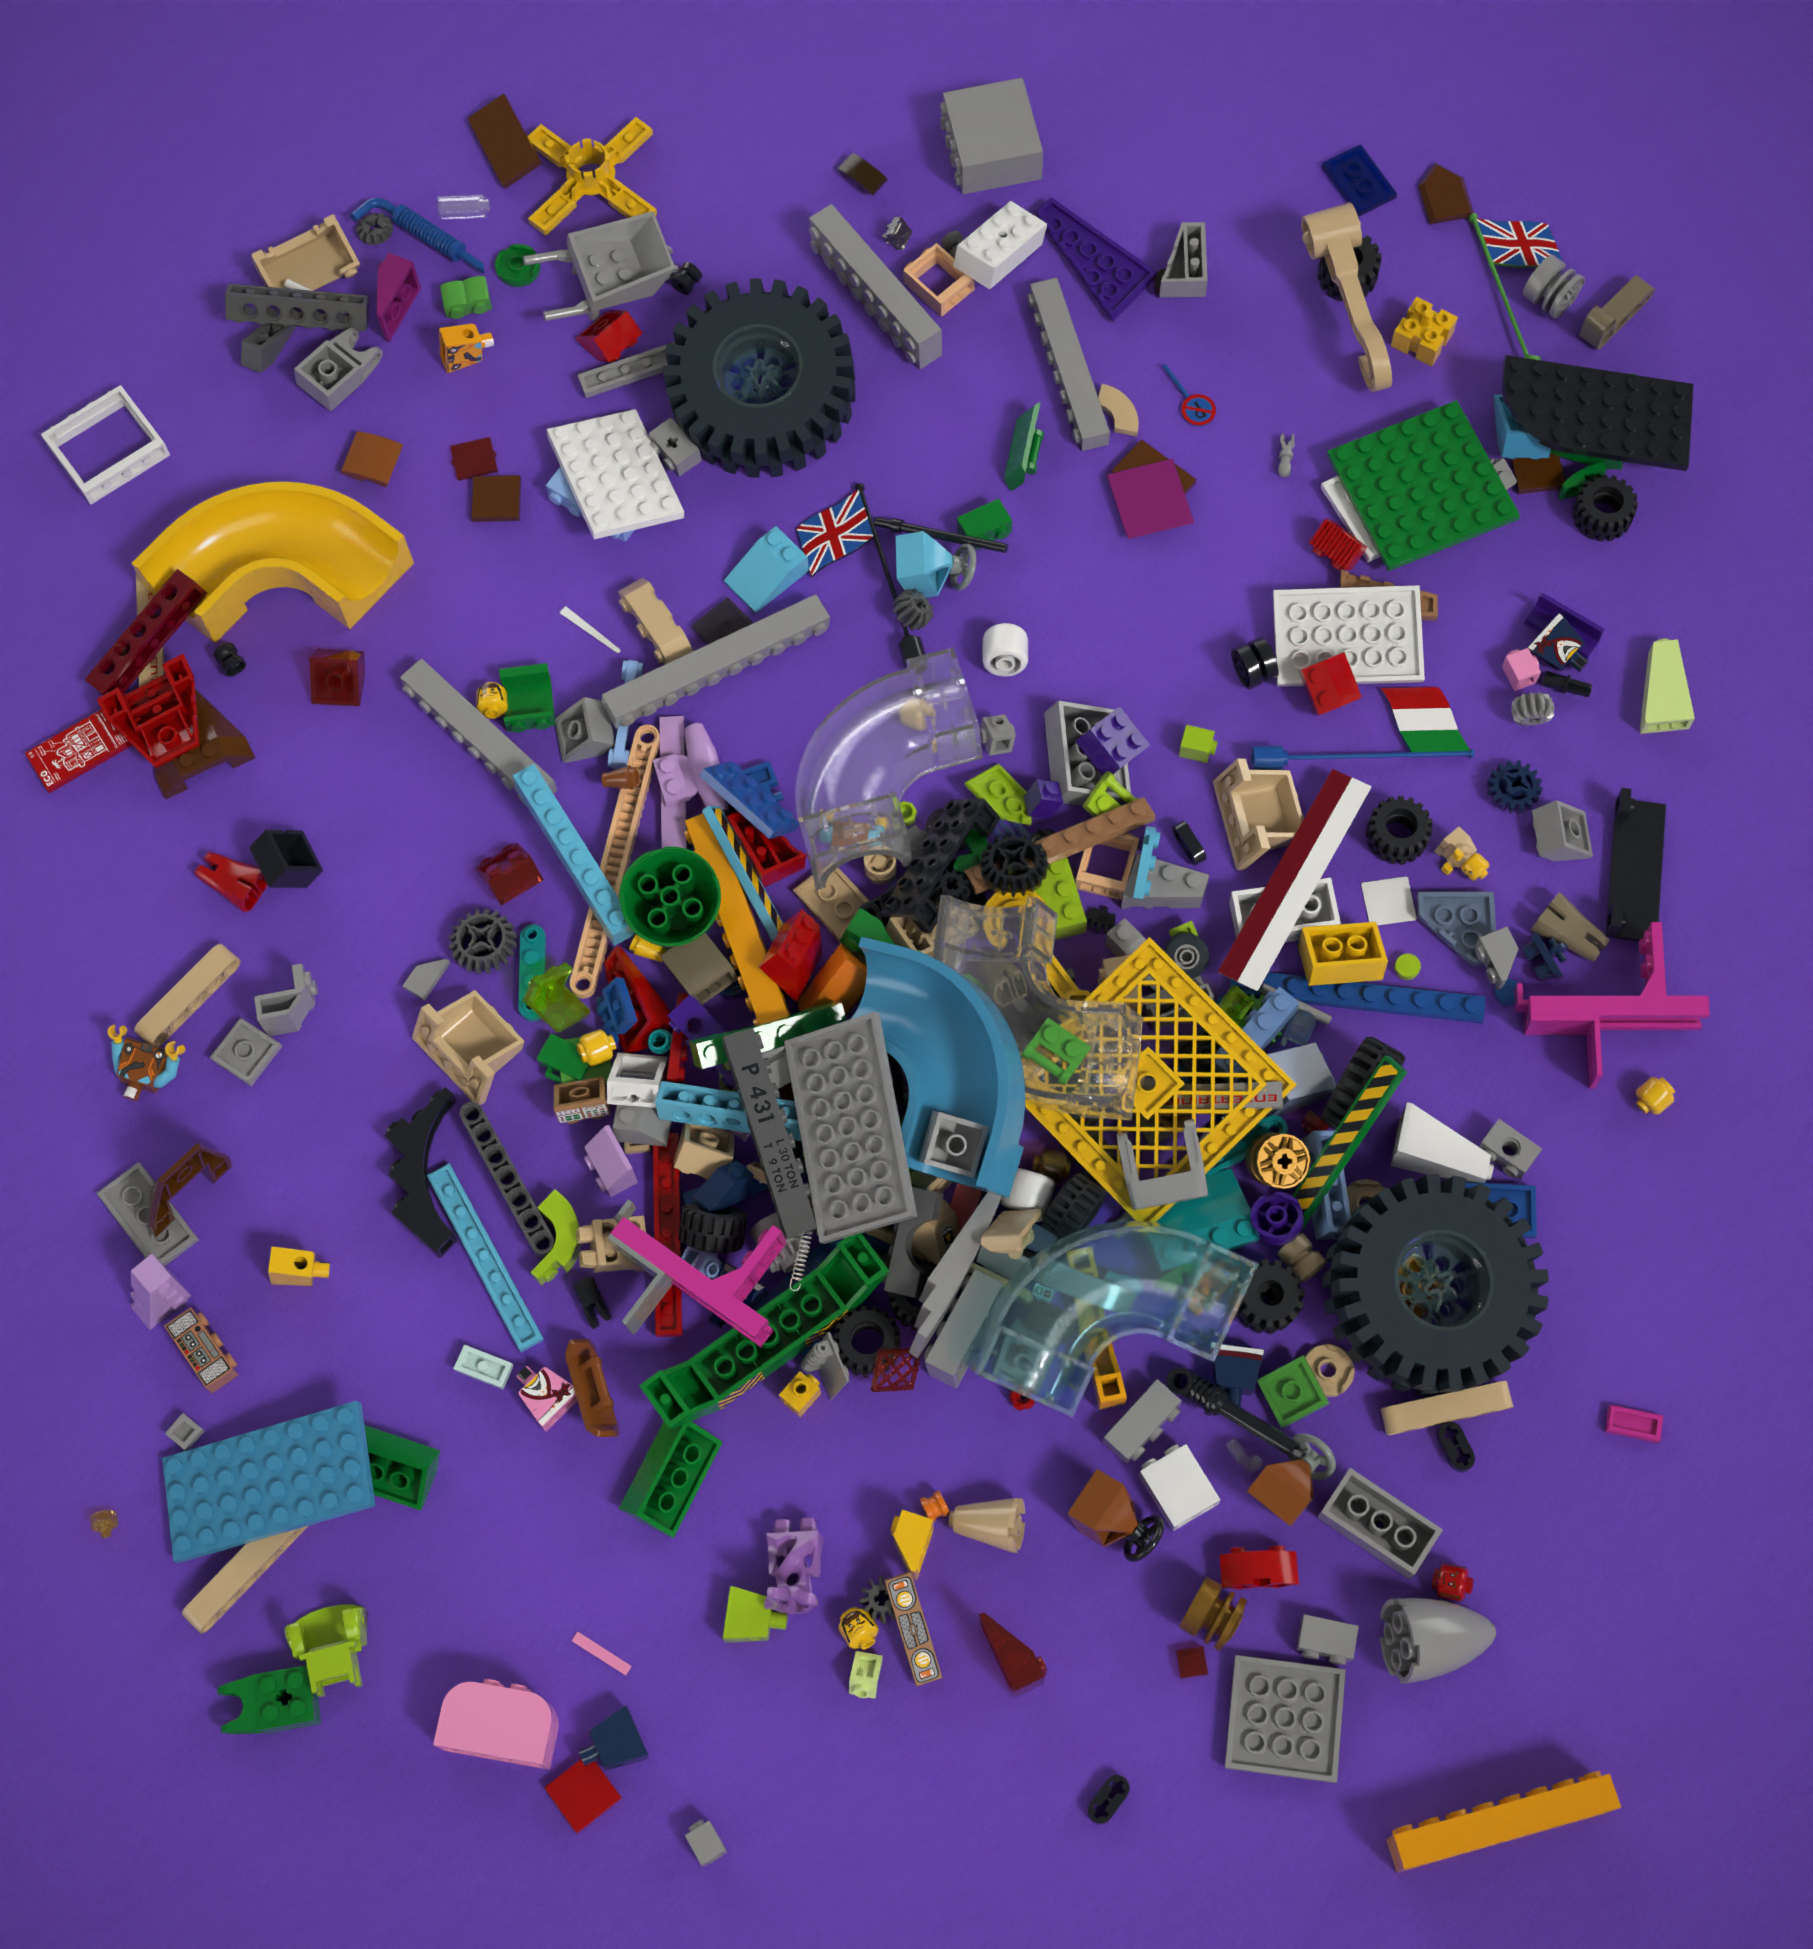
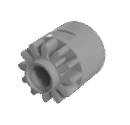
(786, 1258)

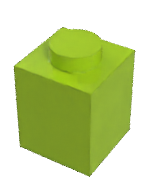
(1197, 744)

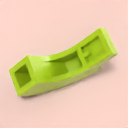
(566, 1248)

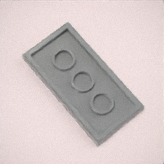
(129, 1203)

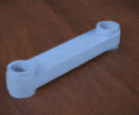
(619, 755)

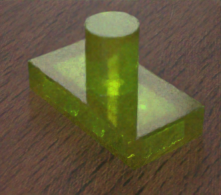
(1236, 1004)

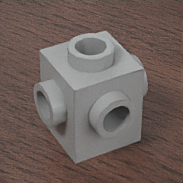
(997, 734)

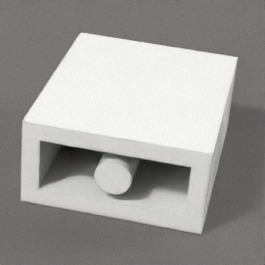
(1178, 1486)

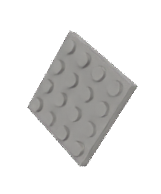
(1285, 1719)

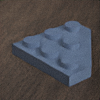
(1458, 919)

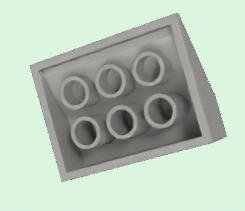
(1067, 762)

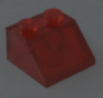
(337, 677)

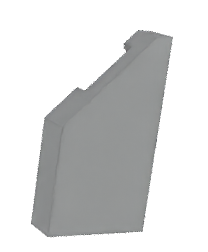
(425, 977)

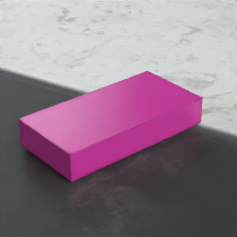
(1634, 1424)

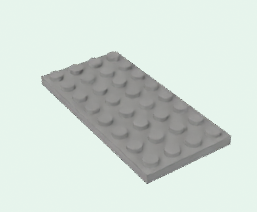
(850, 1128)

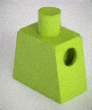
(748, 1618)

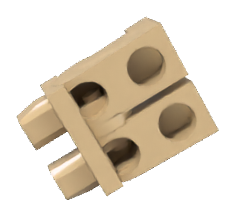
(602, 1253)

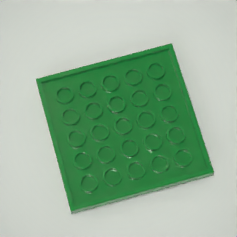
(1423, 485)

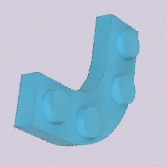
(1147, 863)

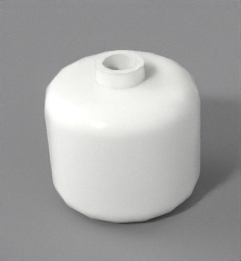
(1005, 649)
(1029, 1192)

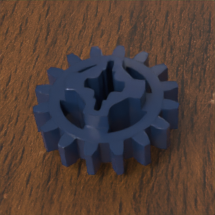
(1510, 776)

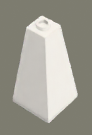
(1434, 1148)

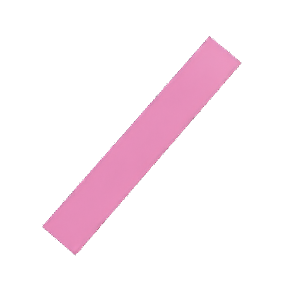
(601, 1653)

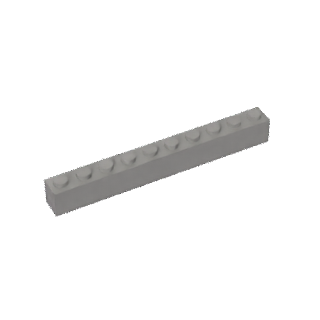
(715, 661)

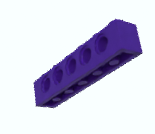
(680, 1019)

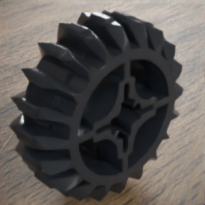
(1015, 873)

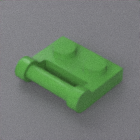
(1062, 1045)

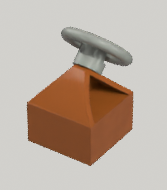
(1288, 1485)

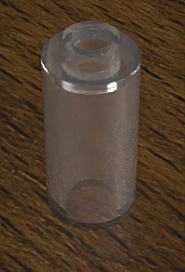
(463, 206)

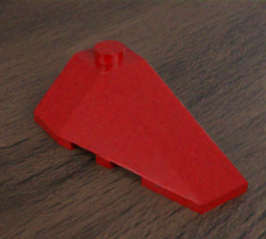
(647, 1004)

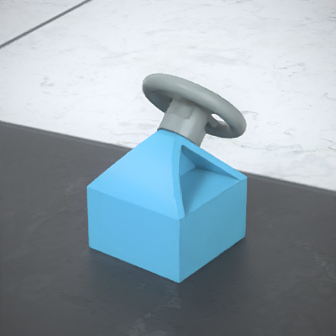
(926, 564)

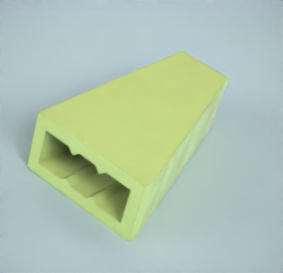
(1666, 690)

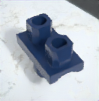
(1549, 968)

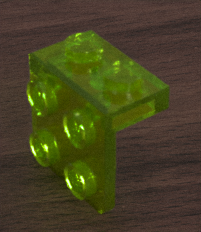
(553, 1000)

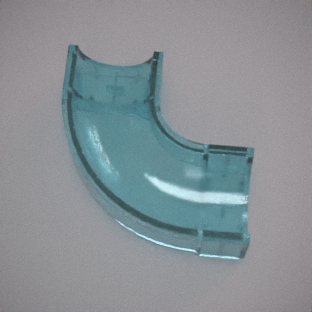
(1102, 1288)

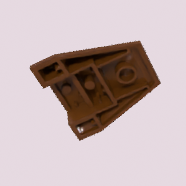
(218, 744)
(198, 1159)

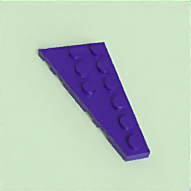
(1103, 265)

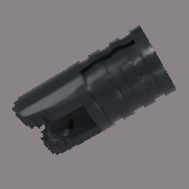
(589, 1298)

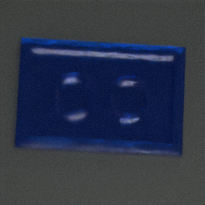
(1359, 180)

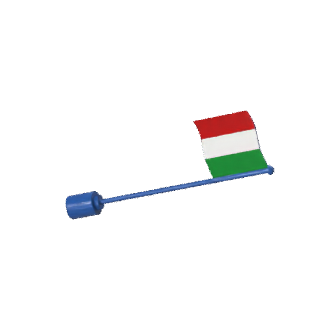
(1421, 719)

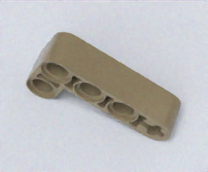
(1604, 323)

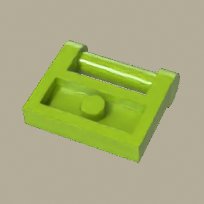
(1100, 801)

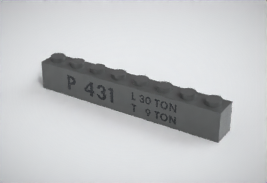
(769, 1132)

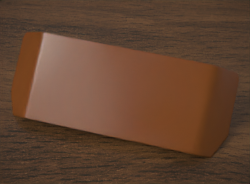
(591, 1388)

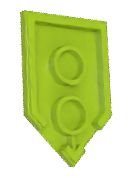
(1001, 793)

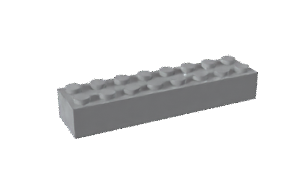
(875, 287)

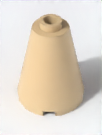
(991, 1522)

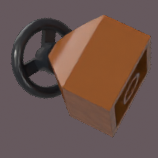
(1108, 1514)

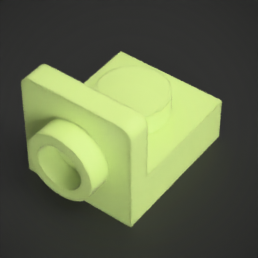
(865, 1674)

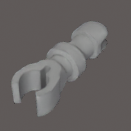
(1286, 456)

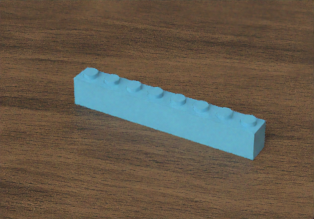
(572, 853)

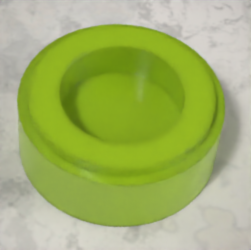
(1407, 966)

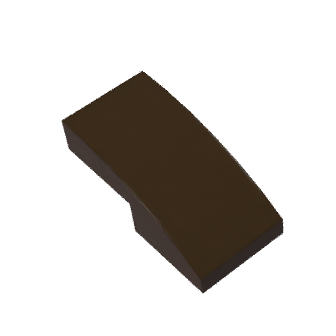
(863, 174)

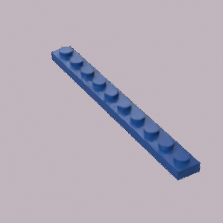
(1377, 998)

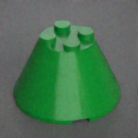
(670, 896)

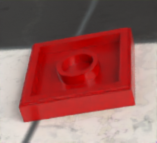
(583, 1794)

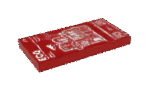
(76, 750)

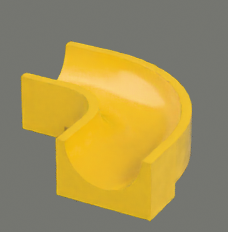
(275, 539)

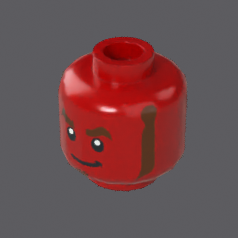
(1452, 1582)

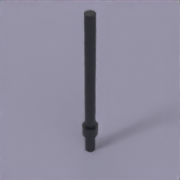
(899, 526)

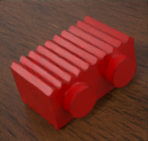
(1337, 545)

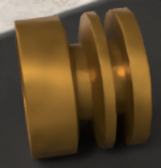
(1263, 1156)
(1213, 1614)

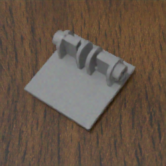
(826, 1360)

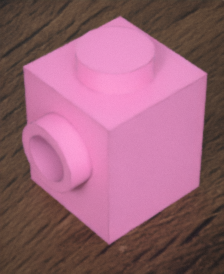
(1521, 668)

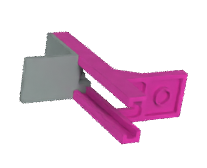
(720, 1296)

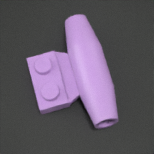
(680, 774)

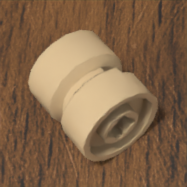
(880, 868)
(1302, 1258)

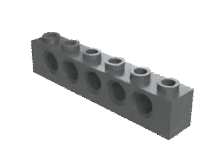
(286, 299)

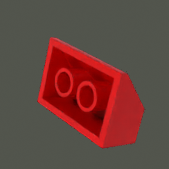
(794, 954)

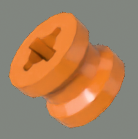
(934, 1506)

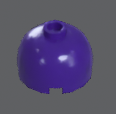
(1277, 1218)

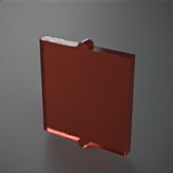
(474, 458)

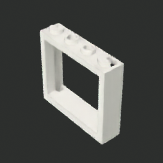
(123, 470)

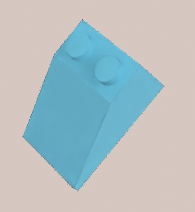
(767, 570)

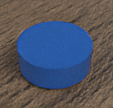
(1506, 995)

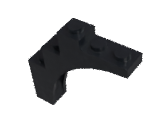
(410, 1174)

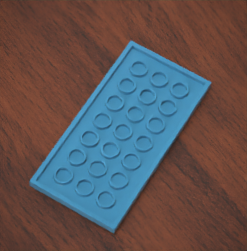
(268, 1482)

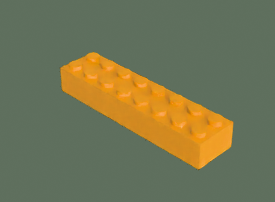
(1501, 1823)

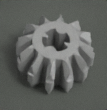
(1532, 709)

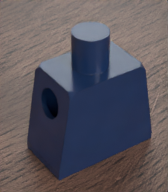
(615, 1742)

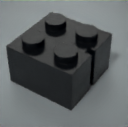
(286, 859)

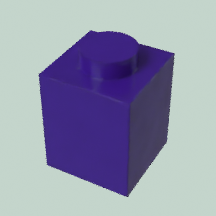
(1043, 799)

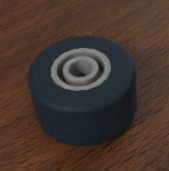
(1188, 945)

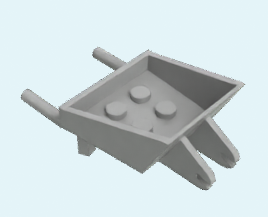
(613, 264)

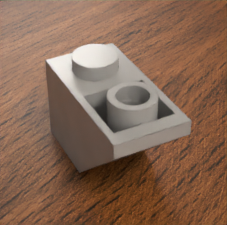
(1498, 954)

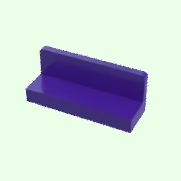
(1546, 611)

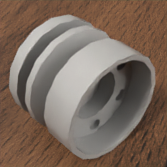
(1553, 286)

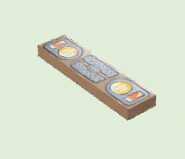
(913, 1628)

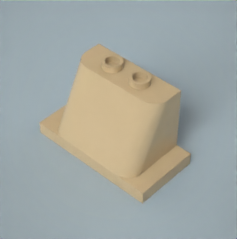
(1257, 810)
(467, 1042)

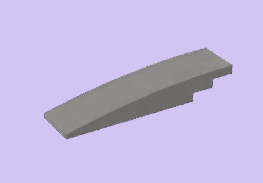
(951, 1272)

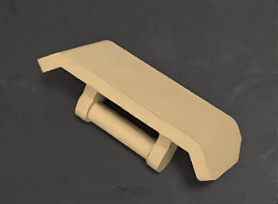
(1012, 1232)

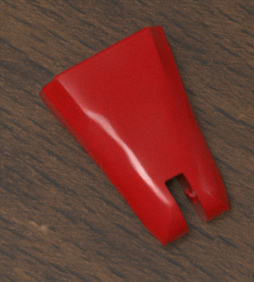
(234, 880)

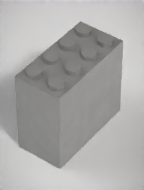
(991, 136)

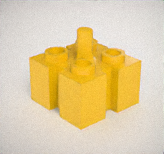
(1424, 331)

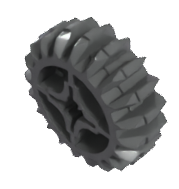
(470, 956)

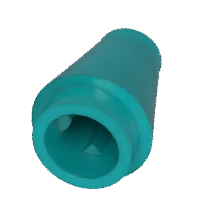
(660, 1042)

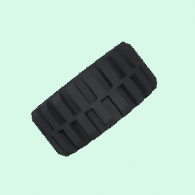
(1355, 1078)

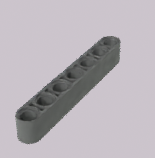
(500, 1171)

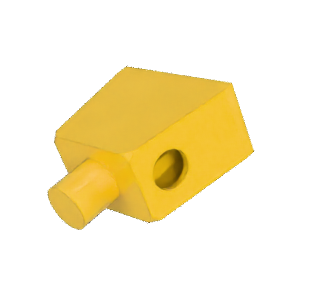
(285, 1267)

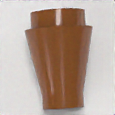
(622, 778)

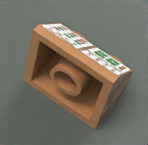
(581, 1100)

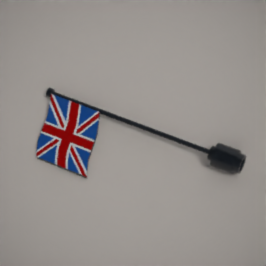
(842, 532)

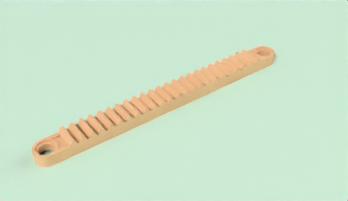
(616, 859)

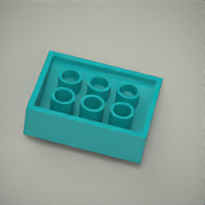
(1219, 1217)

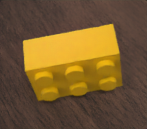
(1342, 953)

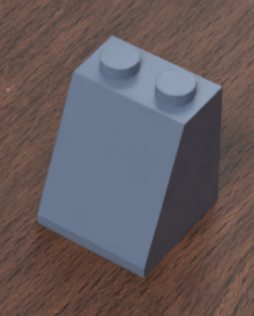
(1310, 1073)

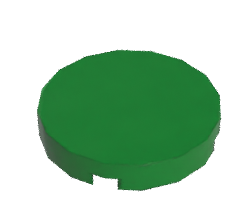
(511, 268)

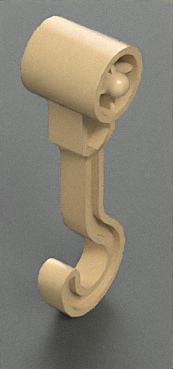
(1333, 235)

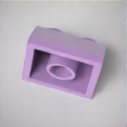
(610, 1162)

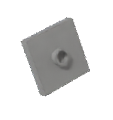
(245, 1052)

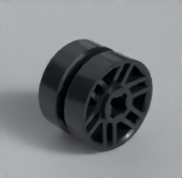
(1254, 663)

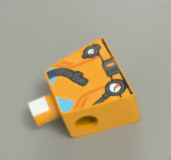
(462, 346)

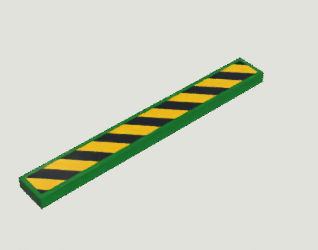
(1348, 1135)

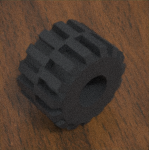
(1368, 269)
(1283, 1292)

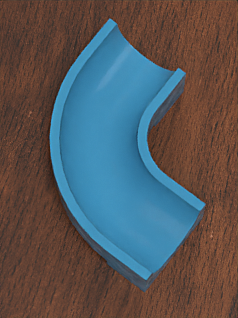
(953, 1056)

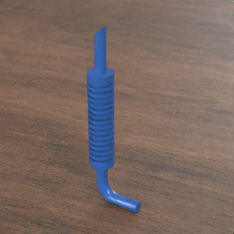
(421, 229)

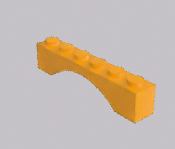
(1108, 1380)

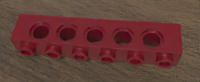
(147, 634)

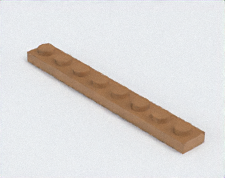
(1081, 836)

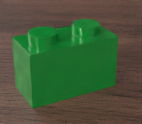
(986, 522)

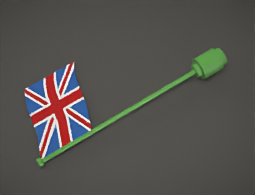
(1514, 245)

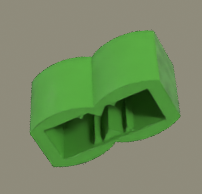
(466, 297)

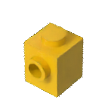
(800, 1393)

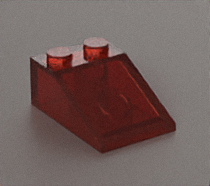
(1017, 1661)

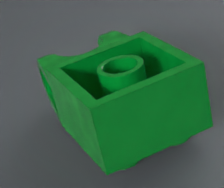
(264, 1705)

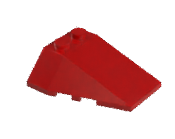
(159, 715)

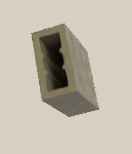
(700, 968)

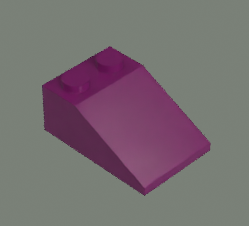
(396, 292)

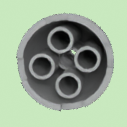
(1431, 1637)

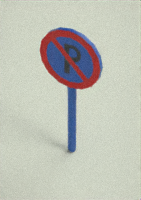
(1196, 409)

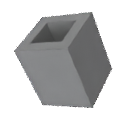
(705, 1842)

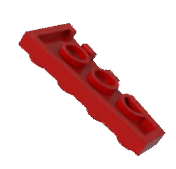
(678, 1052)

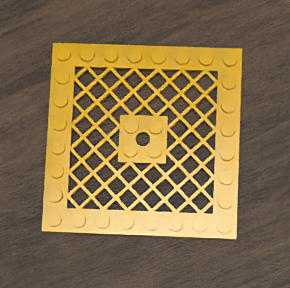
(1153, 961)

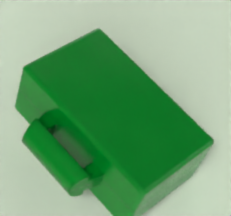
(561, 1056)

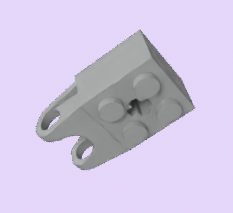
(336, 369)

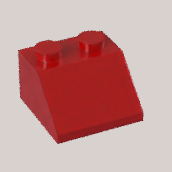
(610, 335)
(1330, 684)

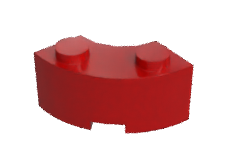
(1259, 1569)

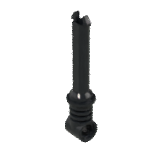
(1216, 1401)

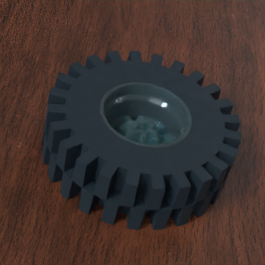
(783, 420)
(1496, 1282)

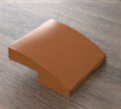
(371, 458)

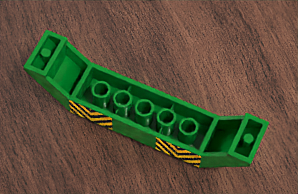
(797, 1319)

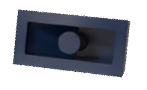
(724, 1187)

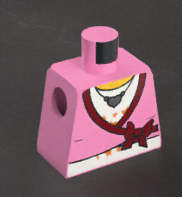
(546, 1395)

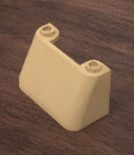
(309, 258)

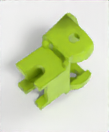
(330, 1644)

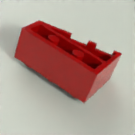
(771, 857)

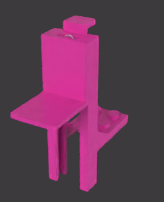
(1594, 1013)

